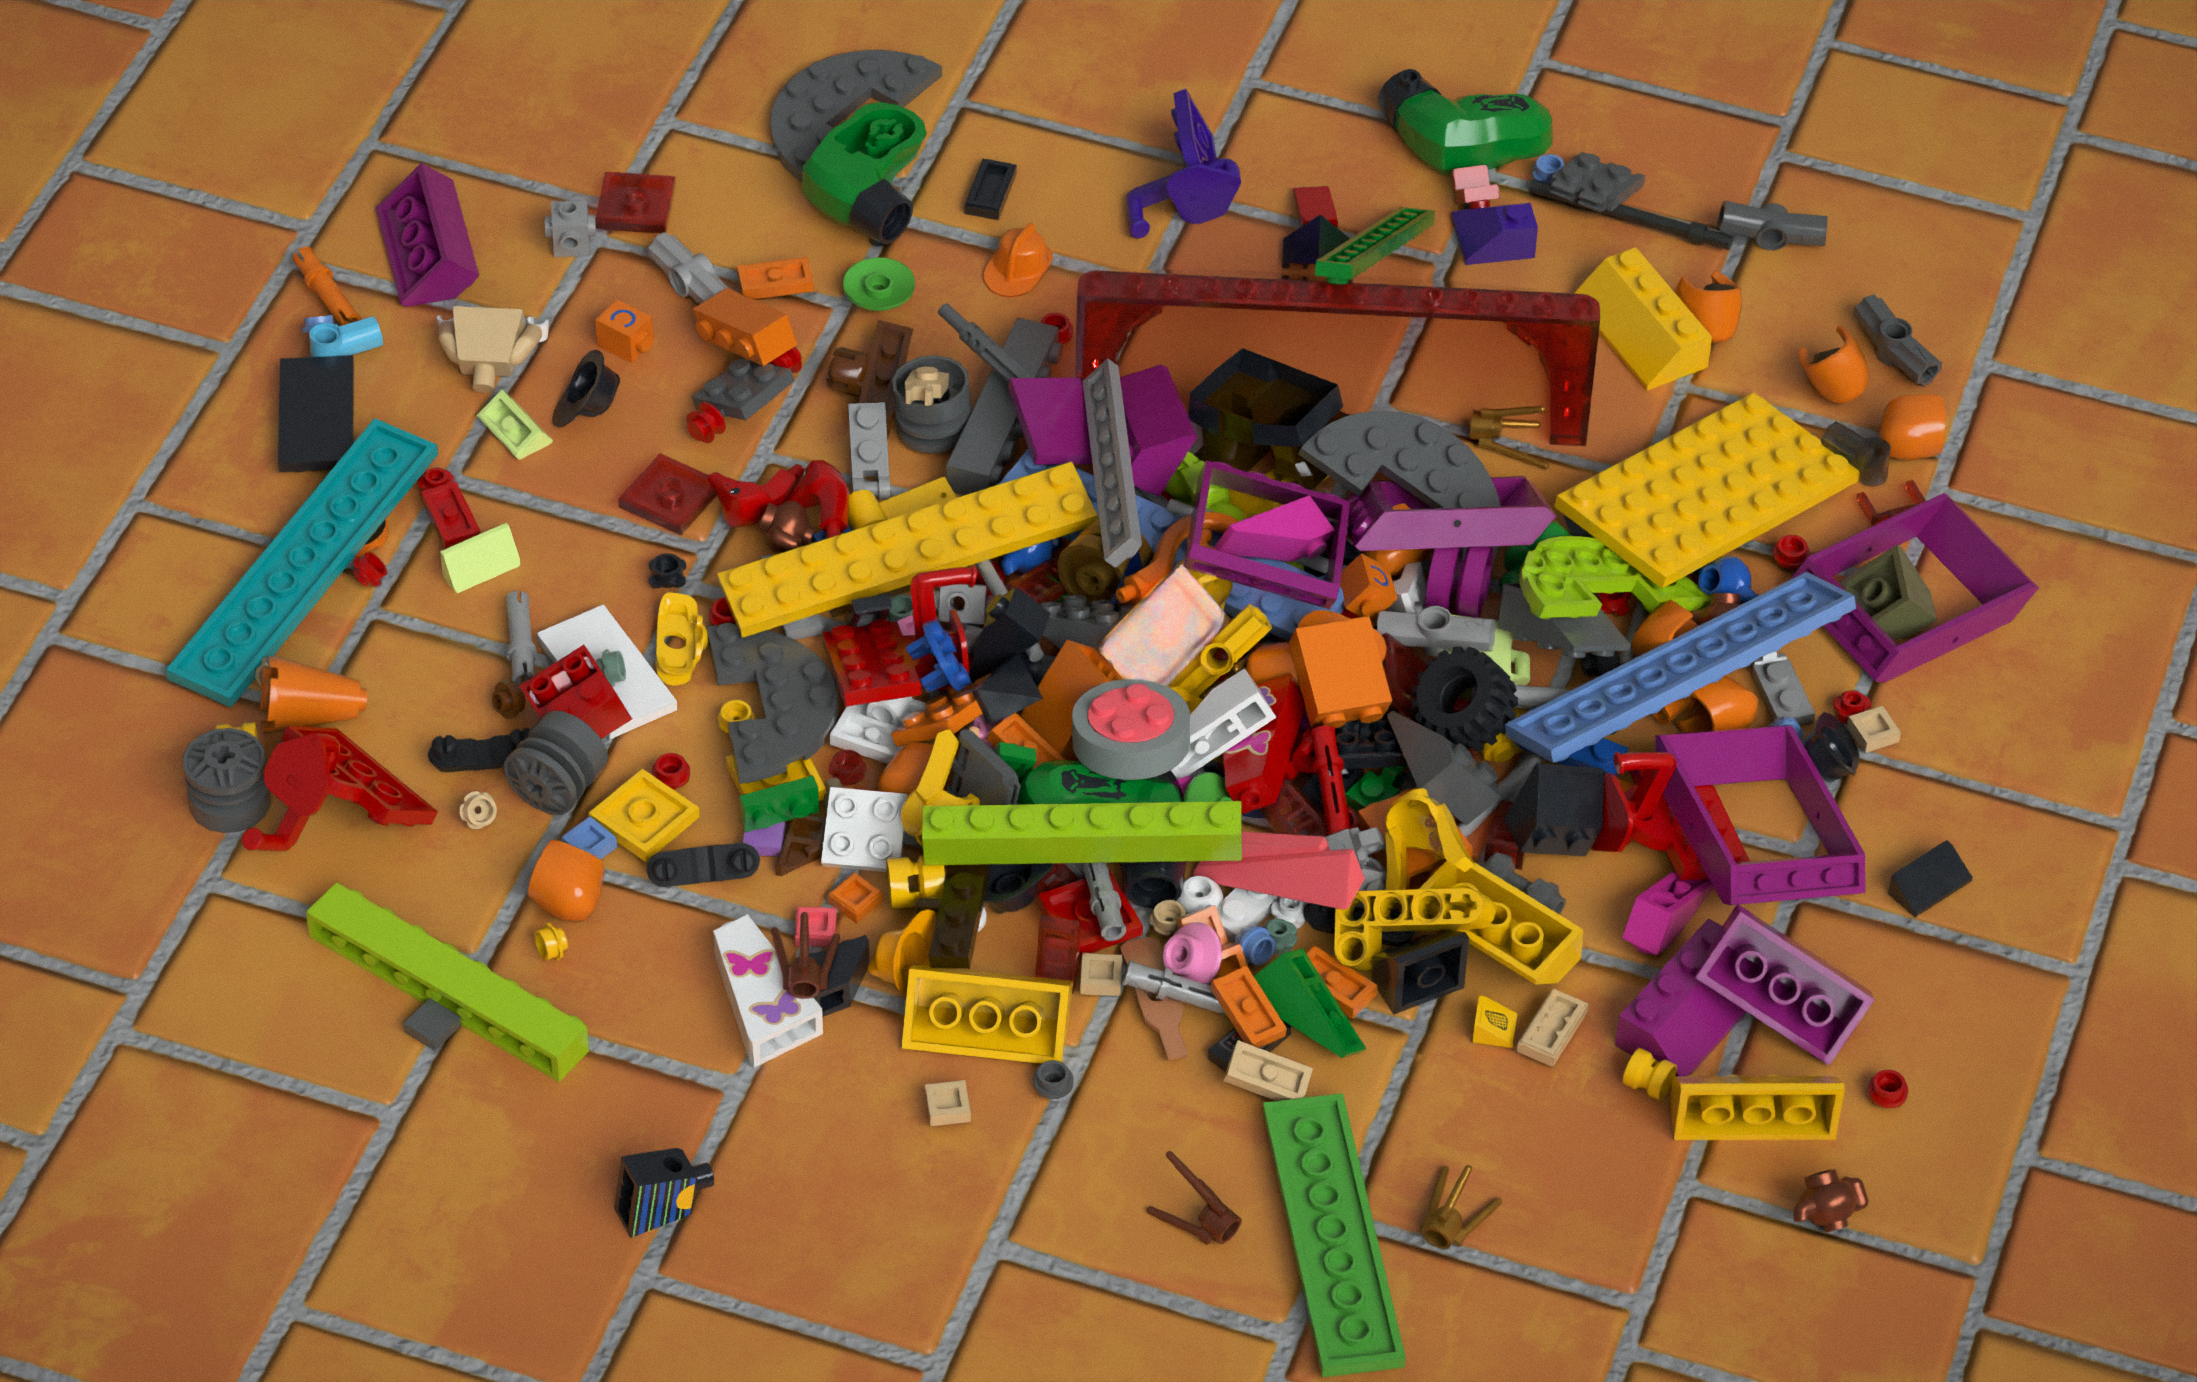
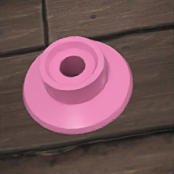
(1194, 953)

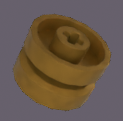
(1085, 570)

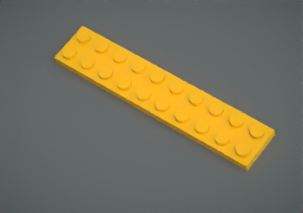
(897, 549)

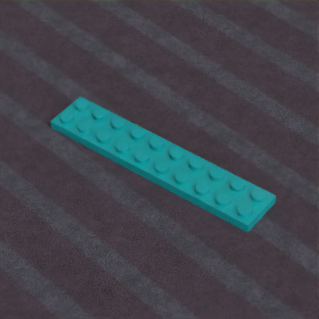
(302, 562)

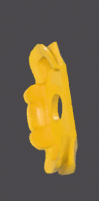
(679, 618)

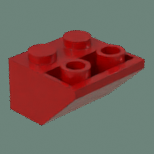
(579, 689)

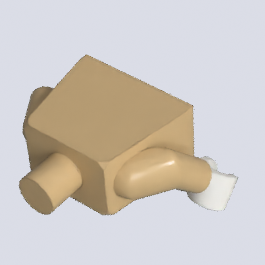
(489, 341)

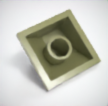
(1892, 594)

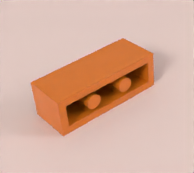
(744, 326)

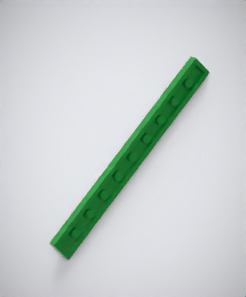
(1373, 244)

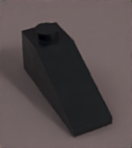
(1010, 628)

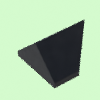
(1311, 242)

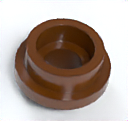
(508, 699)

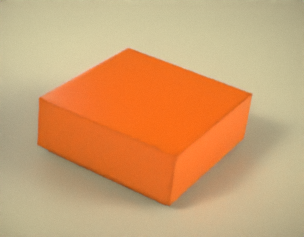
(855, 897)

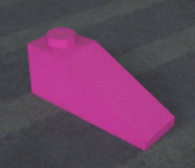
(1280, 533)
(1664, 912)

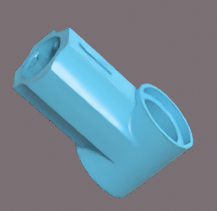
(346, 340)

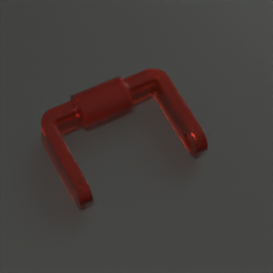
(1876, 518)

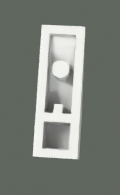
(1223, 720)

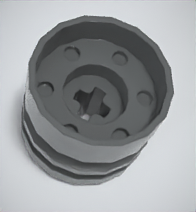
(941, 424)
(556, 762)
(226, 780)

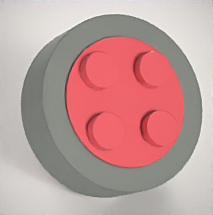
(1131, 729)

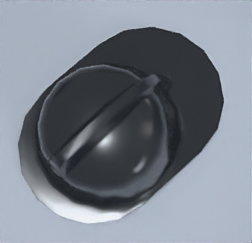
(589, 391)
(1832, 748)
(1014, 885)

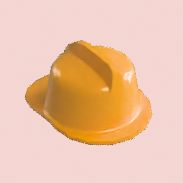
(902, 949)

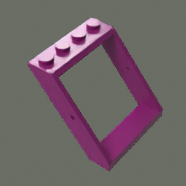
(1377, 526)
(1961, 549)
(1255, 573)
(1750, 757)

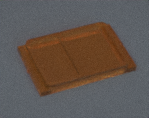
(1164, 630)

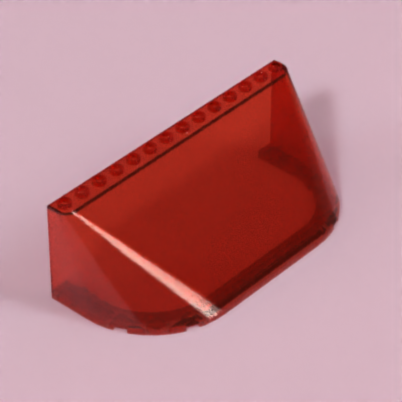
(1556, 323)

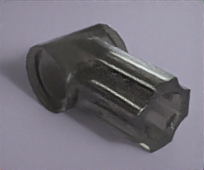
(1867, 455)

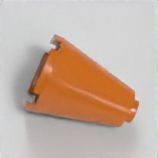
(307, 695)

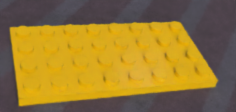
(1707, 489)

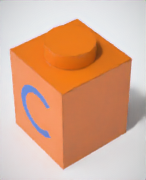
(624, 331)
(1367, 587)

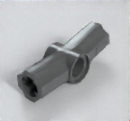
(1772, 225)
(1895, 341)

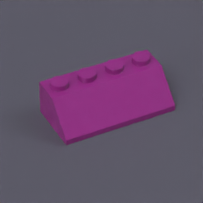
(427, 238)
(1155, 426)
(1784, 984)
(1677, 1013)

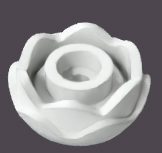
(1199, 893)

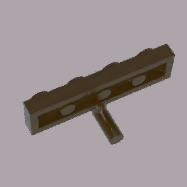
(957, 916)

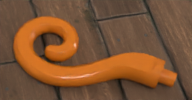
(1141, 582)

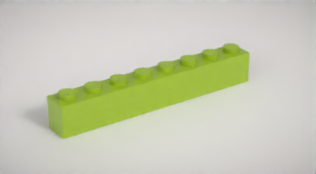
(1082, 833)
(436, 970)

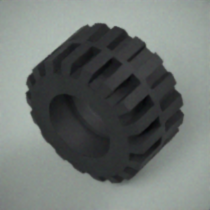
(1447, 680)

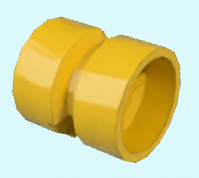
(929, 881)

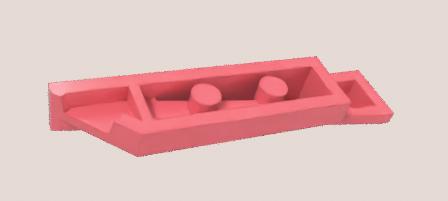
(1291, 869)

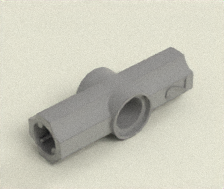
(686, 272)
(1438, 630)

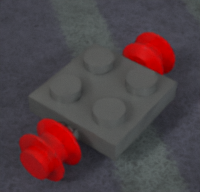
(740, 393)

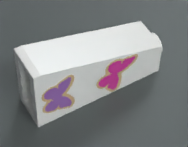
(765, 1013)

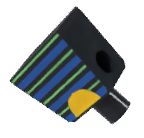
(658, 1189)

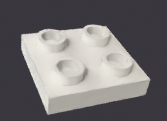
(869, 727)
(862, 829)

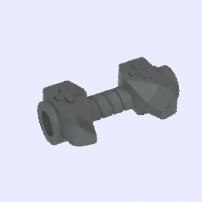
(1543, 892)

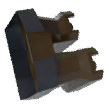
(1259, 407)

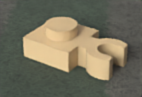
(925, 385)

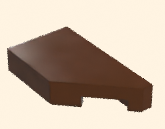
(802, 844)

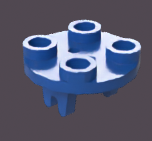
(942, 647)

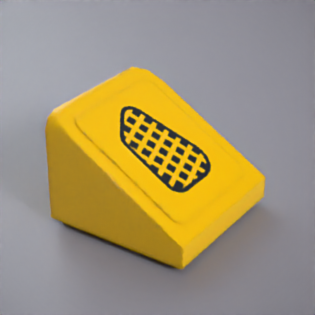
(1494, 1024)

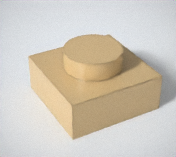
(1874, 729)
(1101, 974)
(947, 1103)

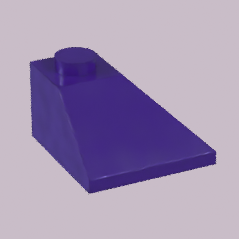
(1496, 233)

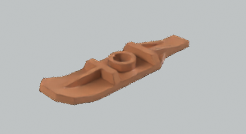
(1161, 1015)

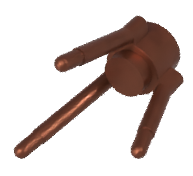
(804, 976)
(1216, 1218)

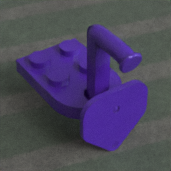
(1200, 189)

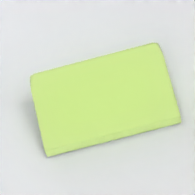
(513, 426)
(479, 558)

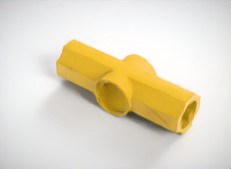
(1235, 639)

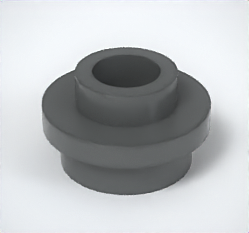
(1053, 1072)

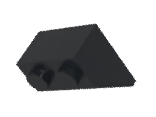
(1558, 810)
(1421, 969)

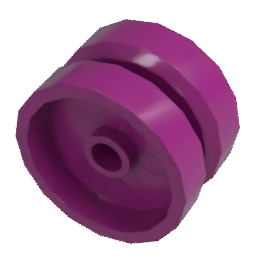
(1466, 577)

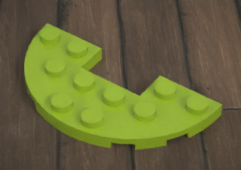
(1568, 569)

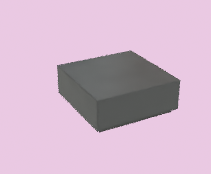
(432, 1024)

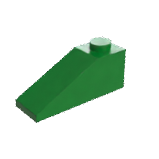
(1307, 1003)

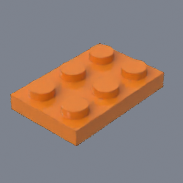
(941, 713)

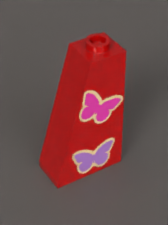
(1260, 761)

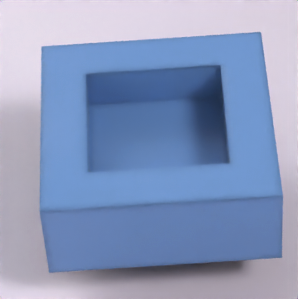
(591, 838)

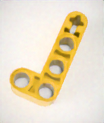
(1413, 918)

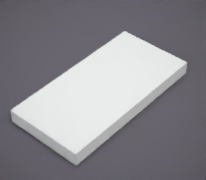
(642, 690)

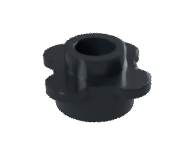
(667, 571)

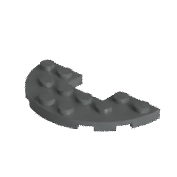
(834, 89)
(1409, 452)
(794, 694)

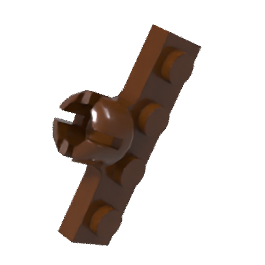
(872, 373)

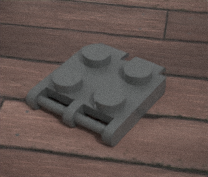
(1595, 183)
(982, 773)

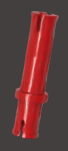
(1325, 743)

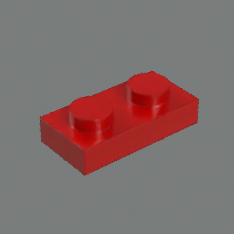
(449, 514)

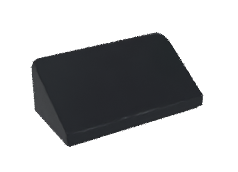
(1929, 879)

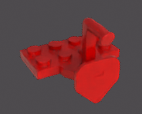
(873, 658)
(325, 762)
(1648, 819)

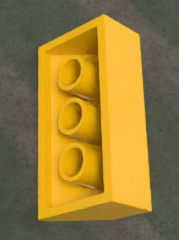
(1646, 321)
(1523, 931)
(986, 1014)
(1756, 1107)

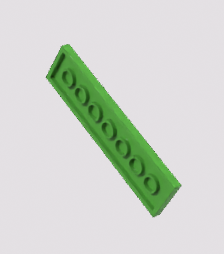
(1333, 1236)

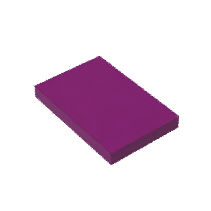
(1052, 419)

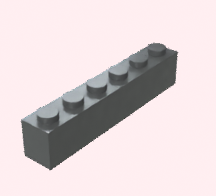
(994, 425)

